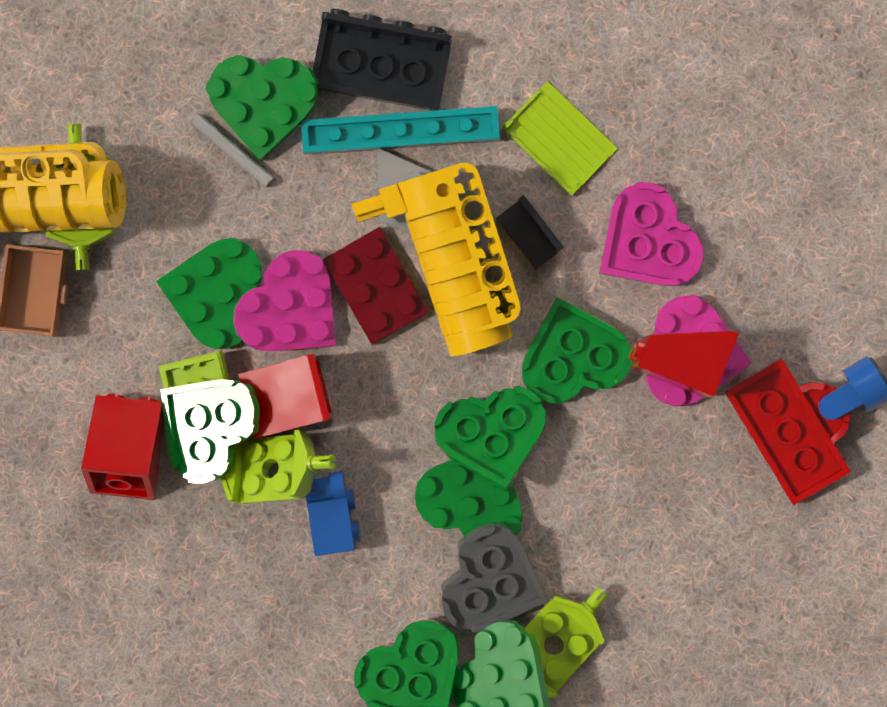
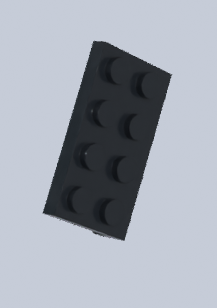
(382, 60)

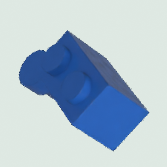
(330, 515)

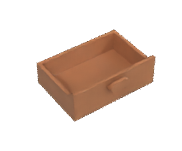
(33, 290)

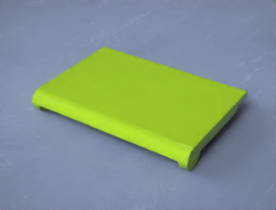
(559, 138)

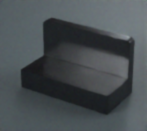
(529, 232)

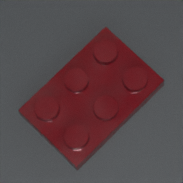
(375, 285)

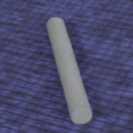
(233, 150)

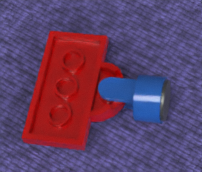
(802, 422)

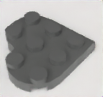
(492, 580)

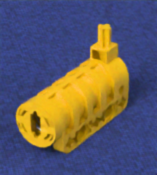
(63, 198)
(450, 257)

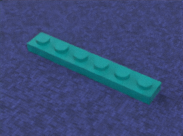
(400, 130)

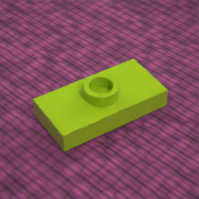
(194, 370)

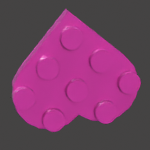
(648, 241)
(290, 307)
(691, 315)

